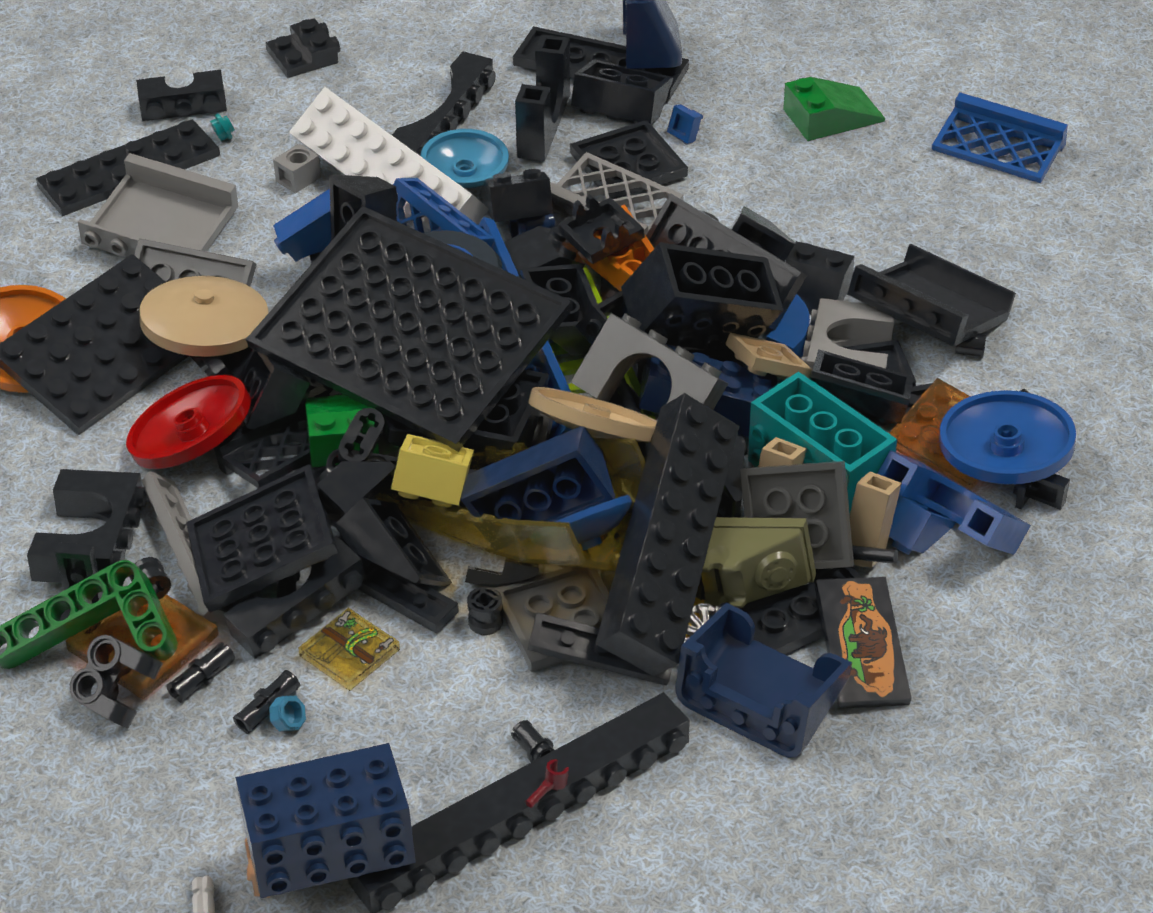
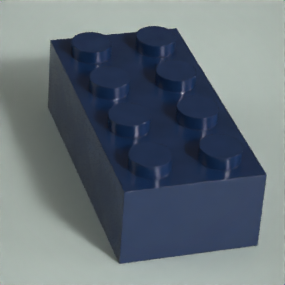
(734, 402)

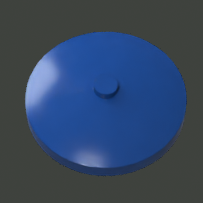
(1007, 437)

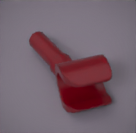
(553, 780)

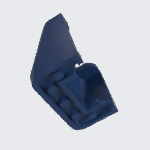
(651, 35)
(754, 686)

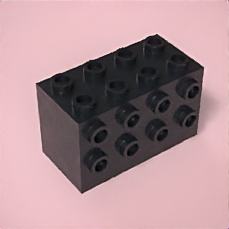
(702, 296)

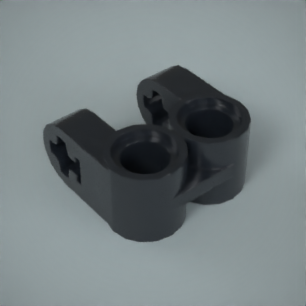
(108, 674)

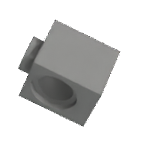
(297, 168)

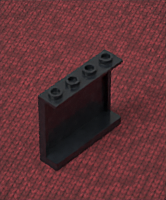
(934, 296)

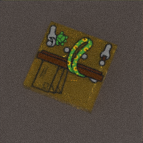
(349, 649)

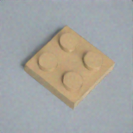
(767, 357)

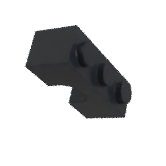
(200, 97)

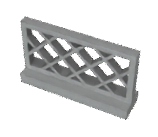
(564, 199)

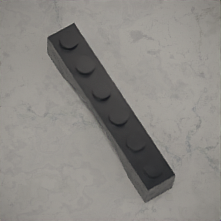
(469, 80)

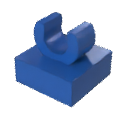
(684, 123)

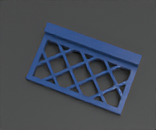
(1007, 123)
(440, 213)

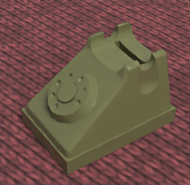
(756, 559)

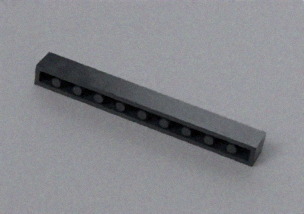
(499, 810)

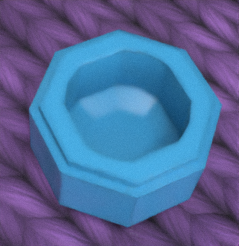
(287, 713)

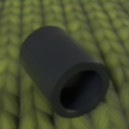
(974, 346)

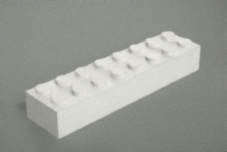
(364, 149)

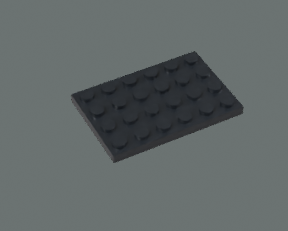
(90, 348)

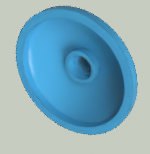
(467, 156)

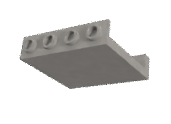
(160, 206)

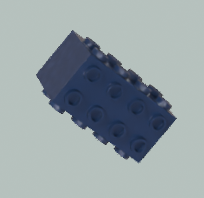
(326, 820)

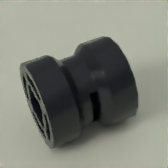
(485, 610)

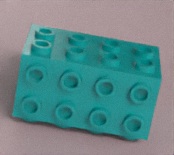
(821, 423)

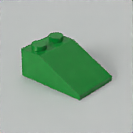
(828, 107)
(328, 422)

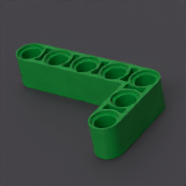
(85, 614)

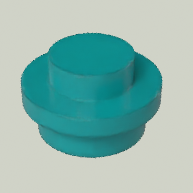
(222, 127)

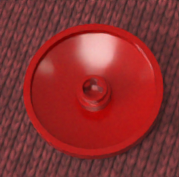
(188, 421)

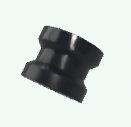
(155, 572)

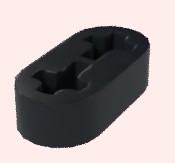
(354, 435)

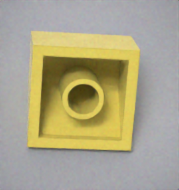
(431, 471)

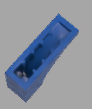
(305, 229)

